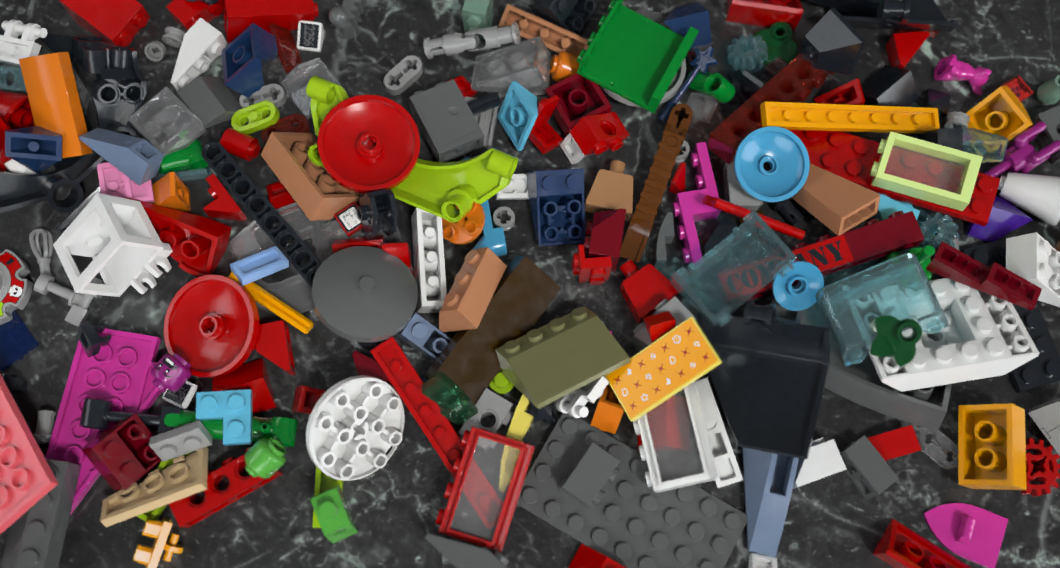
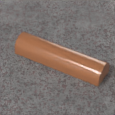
(553, 36)

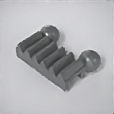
(347, 17)

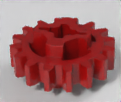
(1043, 467)

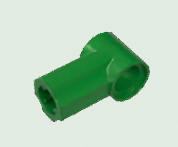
(713, 85)
(186, 158)

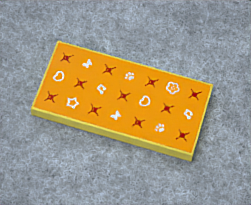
(663, 369)

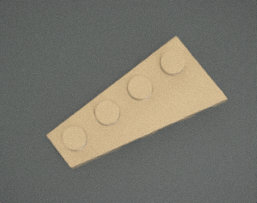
(160, 488)

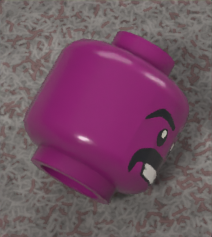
(171, 372)

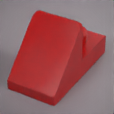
(223, 205)

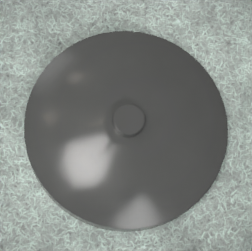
(364, 294)

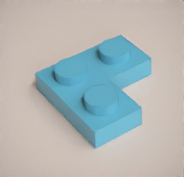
(234, 408)

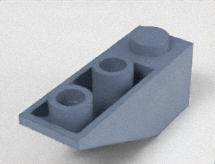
(127, 153)
(424, 337)

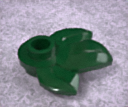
(778, 45)
(891, 341)

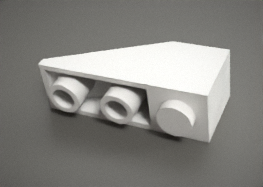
(198, 50)

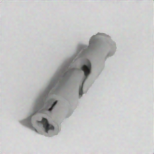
(458, 42)

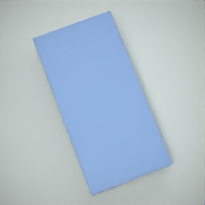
(259, 265)

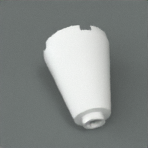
(1033, 194)

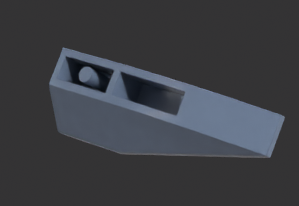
(767, 497)

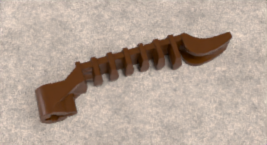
(655, 184)

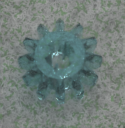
(747, 52)
(940, 224)

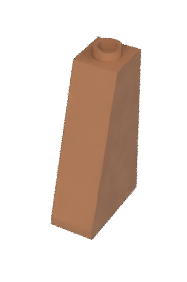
(836, 200)

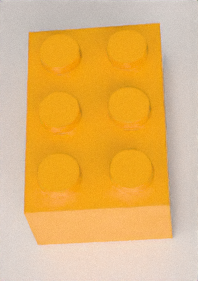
(991, 447)

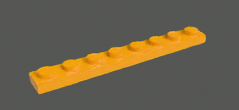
(849, 117)

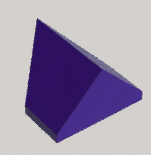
(1002, 220)

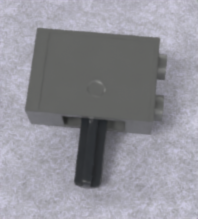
(449, 120)

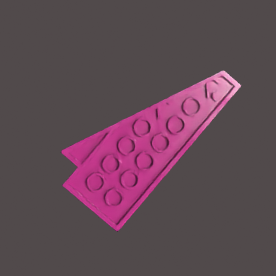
(114, 375)

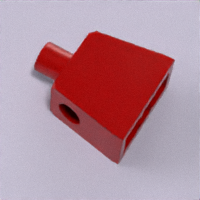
(644, 289)

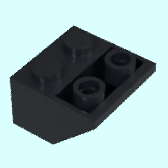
(567, 14)

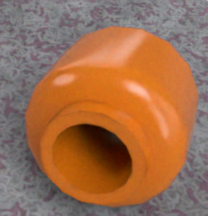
(563, 66)

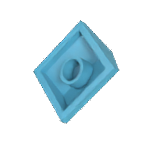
(518, 114)

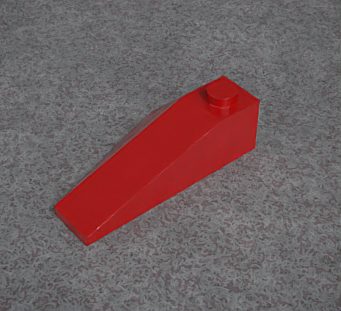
(195, 240)

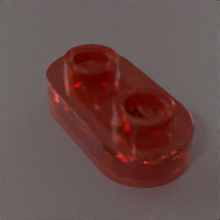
(285, 125)

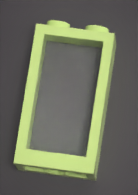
(926, 171)

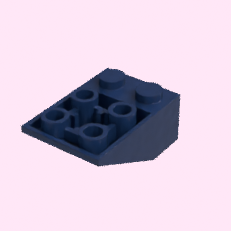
(557, 205)

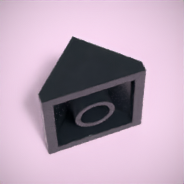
(890, 88)

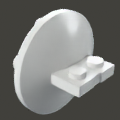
(355, 427)

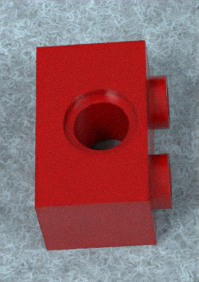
(599, 133)

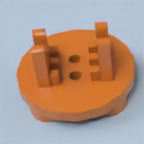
(465, 231)

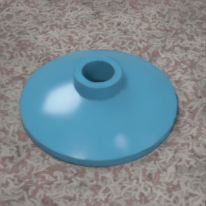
(803, 294)

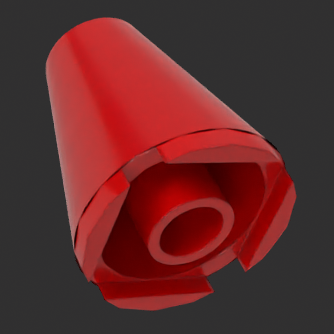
(15, 110)

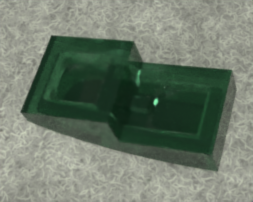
(449, 396)

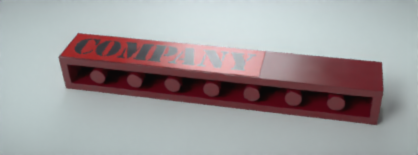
(857, 245)

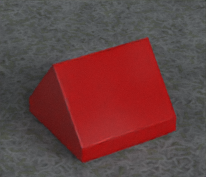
(659, 325)

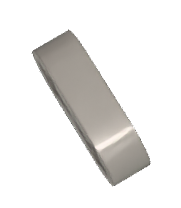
(405, 76)
(265, 94)

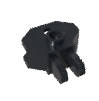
(377, 213)

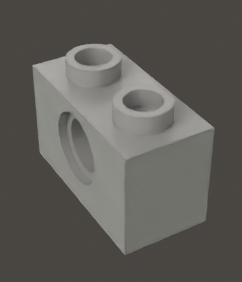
(491, 405)

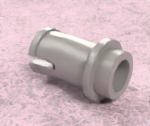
(44, 426)

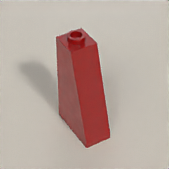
(285, 13)

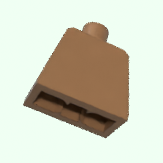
(611, 191)

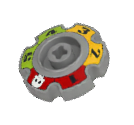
(14, 287)

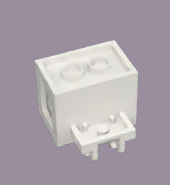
(121, 245)

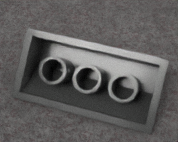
(40, 532)

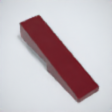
(992, 280)

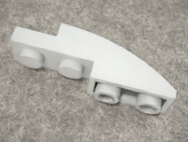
(723, 453)

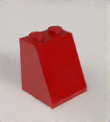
(109, 18)

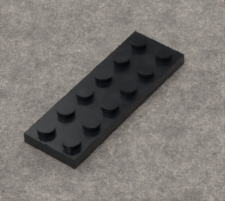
(1046, 366)

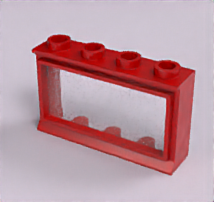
(485, 488)

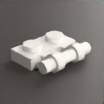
(13, 48)
(575, 402)

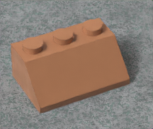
(471, 291)

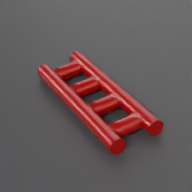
(741, 212)

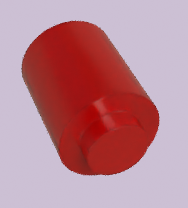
(240, 144)

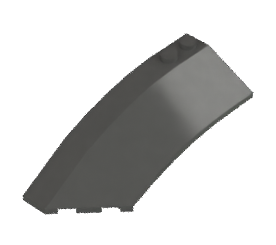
(863, 386)

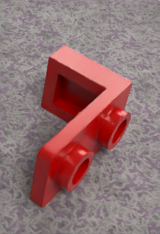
(542, 134)

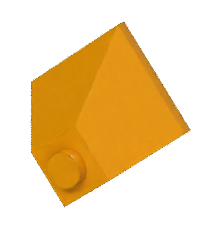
(1000, 114)

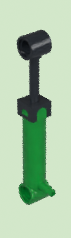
(98, 414)

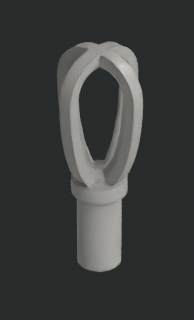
(43, 260)

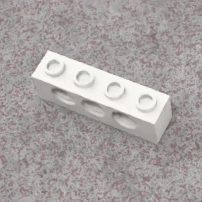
(428, 261)

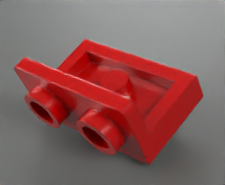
(591, 269)

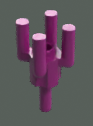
(1022, 155)

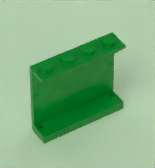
(634, 56)

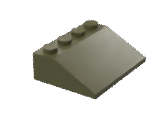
(561, 357)

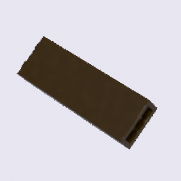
(512, 312)

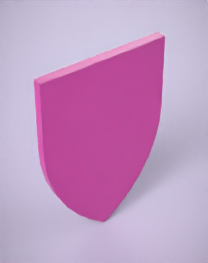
(968, 531)

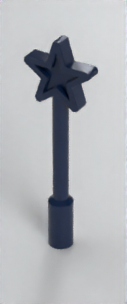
(700, 63)

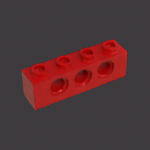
(189, 512)

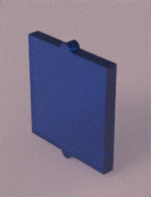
(15, 341)

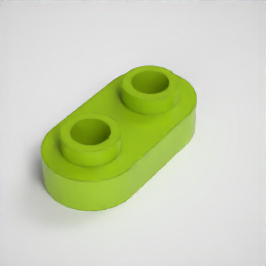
(256, 115)

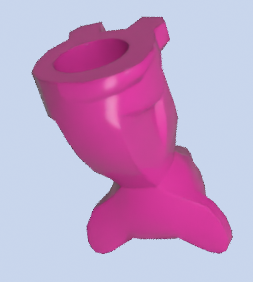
(954, 70)

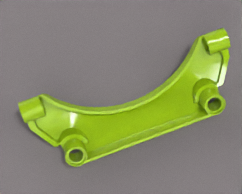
(431, 184)

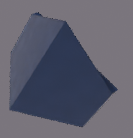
(691, 16)
(33, 147)

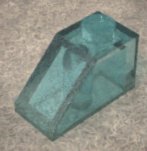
(984, 144)

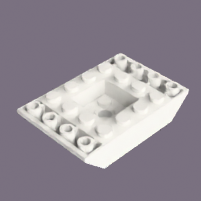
(980, 343)

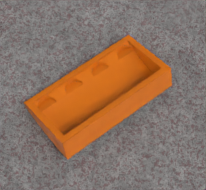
(56, 99)

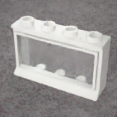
(676, 443)

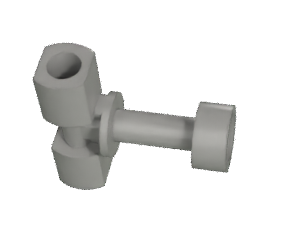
(78, 301)

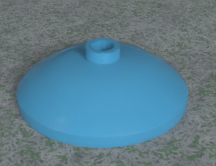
(787, 163)

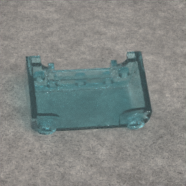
(734, 270)
(889, 288)

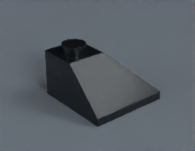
(832, 44)

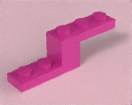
(690, 207)

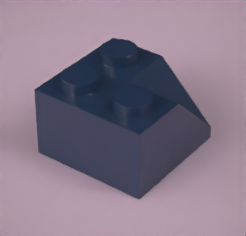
(245, 59)

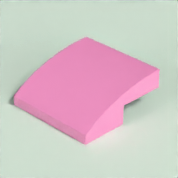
(117, 184)

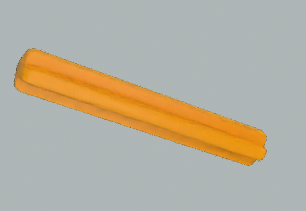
(278, 307)

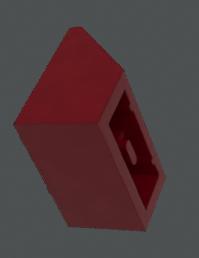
(122, 452)

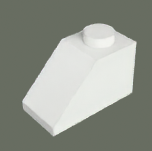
(822, 461)

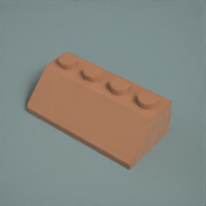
(307, 183)

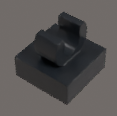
(90, 339)

